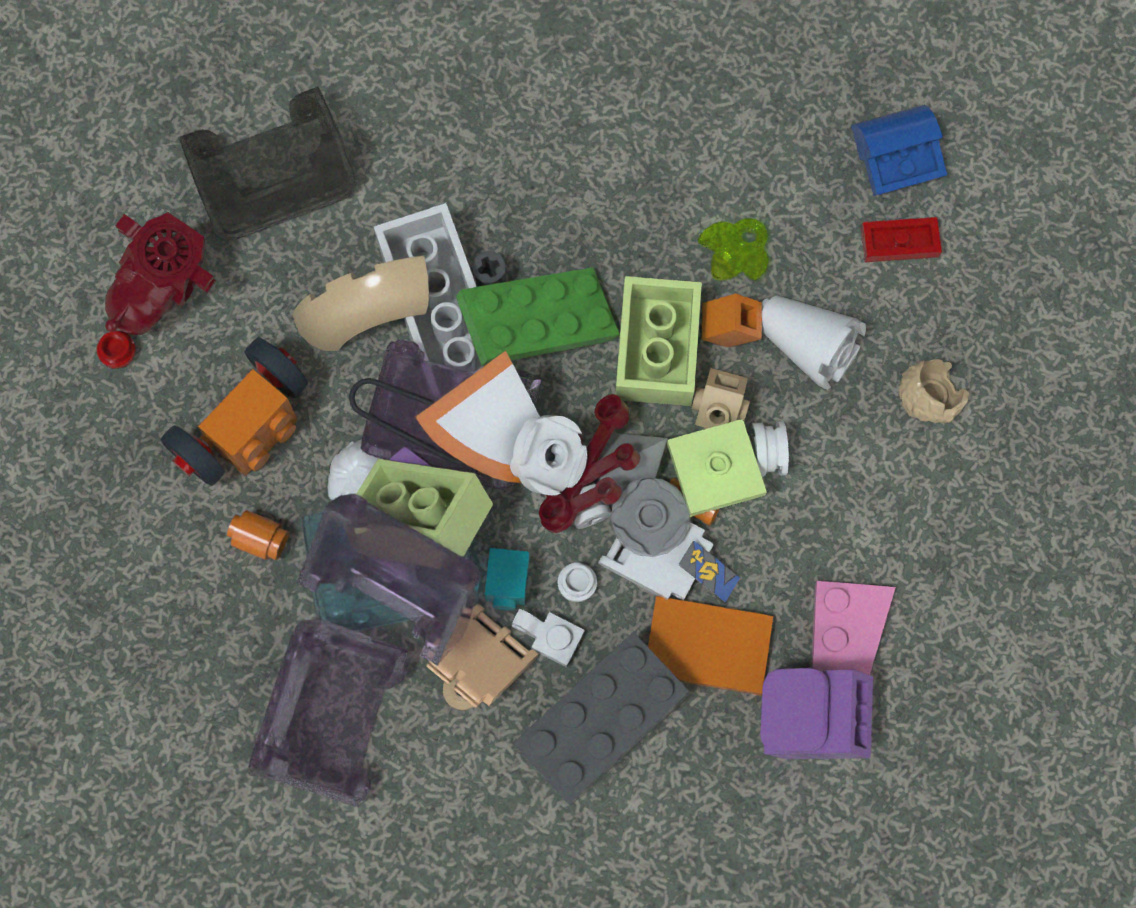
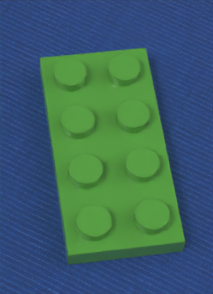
(537, 315)

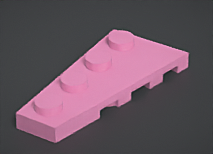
(848, 625)

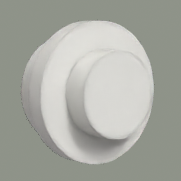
(577, 582)

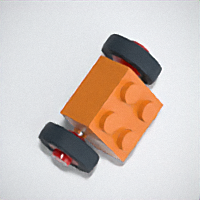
(246, 420)

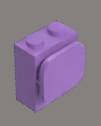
(817, 714)

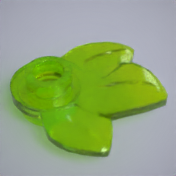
(732, 253)

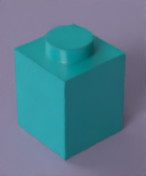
(507, 578)

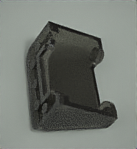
(273, 172)

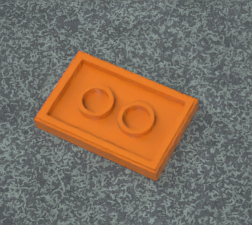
(711, 644)

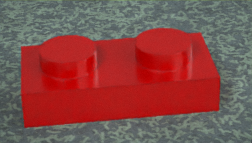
(901, 239)

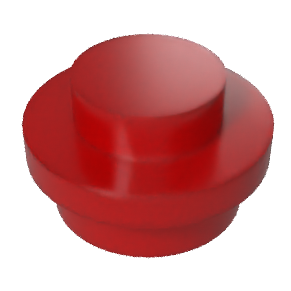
(116, 349)

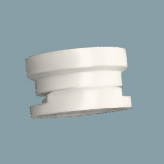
(770, 447)

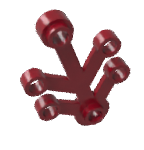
(560, 510)

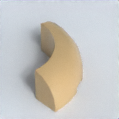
(357, 304)

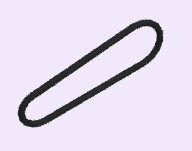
(391, 428)

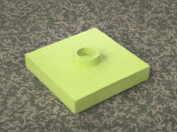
(716, 467)

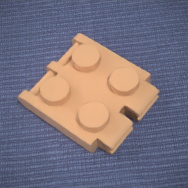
(483, 661)

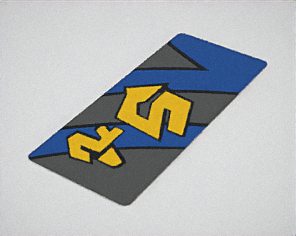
(709, 571)

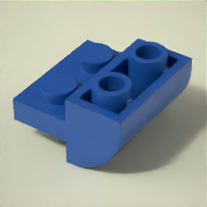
(900, 149)

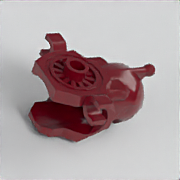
(155, 276)

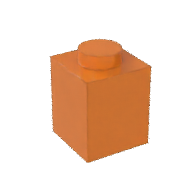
(731, 320)

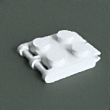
(660, 573)

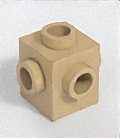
(721, 399)

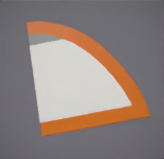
(483, 419)

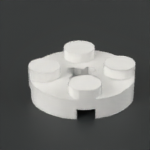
(530, 451)

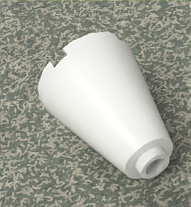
(812, 337)

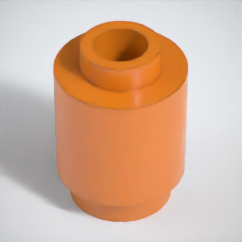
(257, 535)

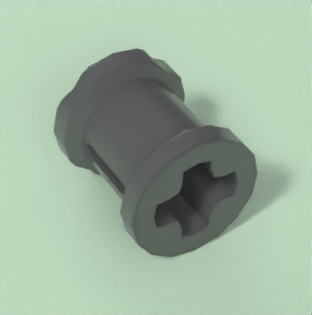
(494, 263)

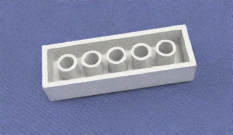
(442, 329)

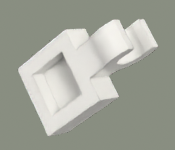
(553, 638)

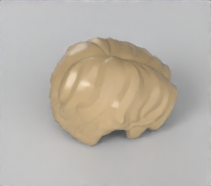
(929, 392)

